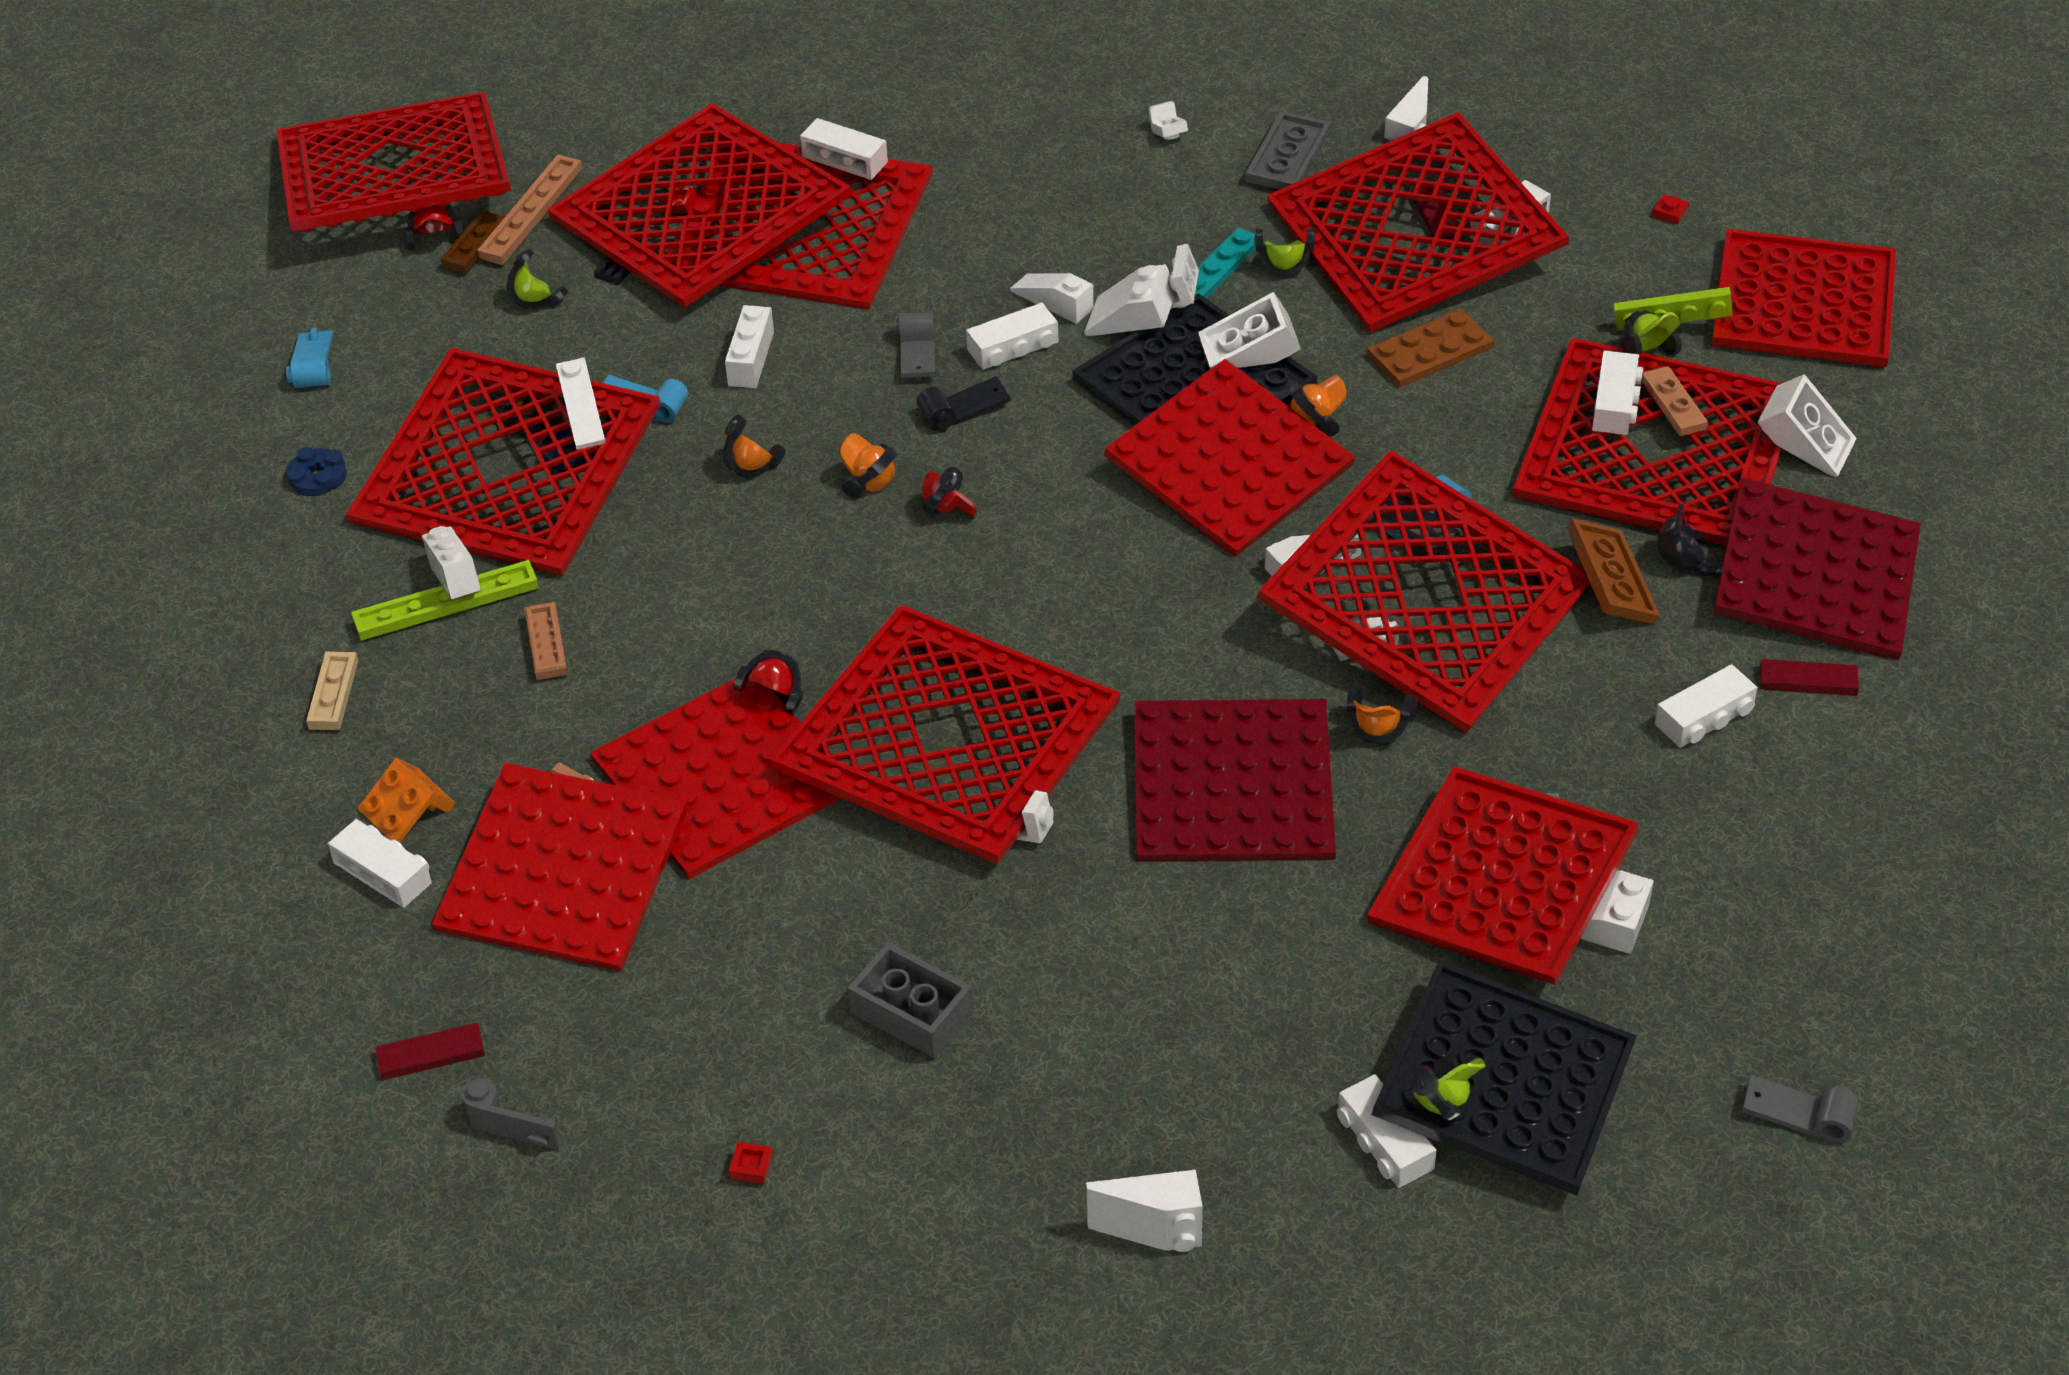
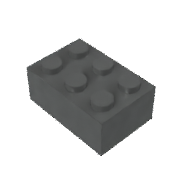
(910, 999)

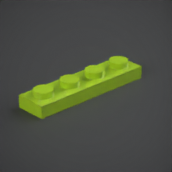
(1687, 306)

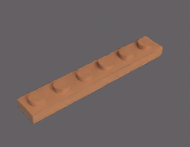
(529, 209)

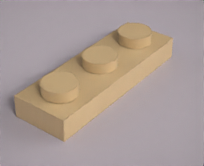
(332, 691)

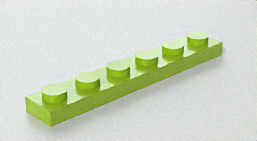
(437, 603)

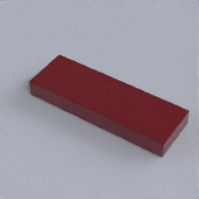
(1433, 213)
(1809, 677)
(430, 1051)

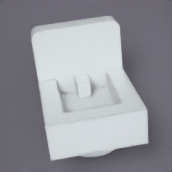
(1165, 121)
(1037, 818)

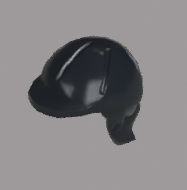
(1679, 546)

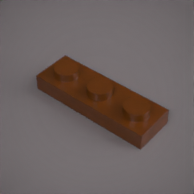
(464, 252)

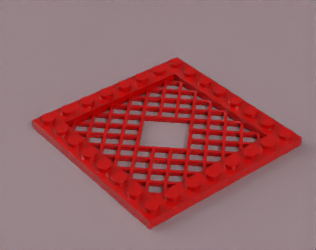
(1297, 211)
(309, 212)
(688, 283)
(864, 283)
(1582, 362)
(463, 368)
(1400, 477)
(905, 629)

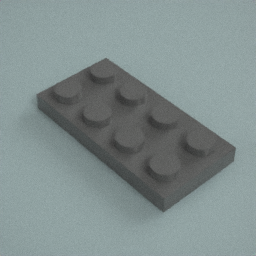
(1288, 150)

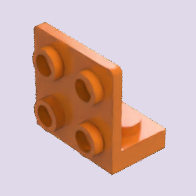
(401, 799)

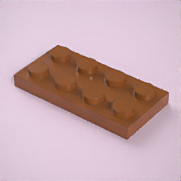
(1430, 348)
(1613, 572)

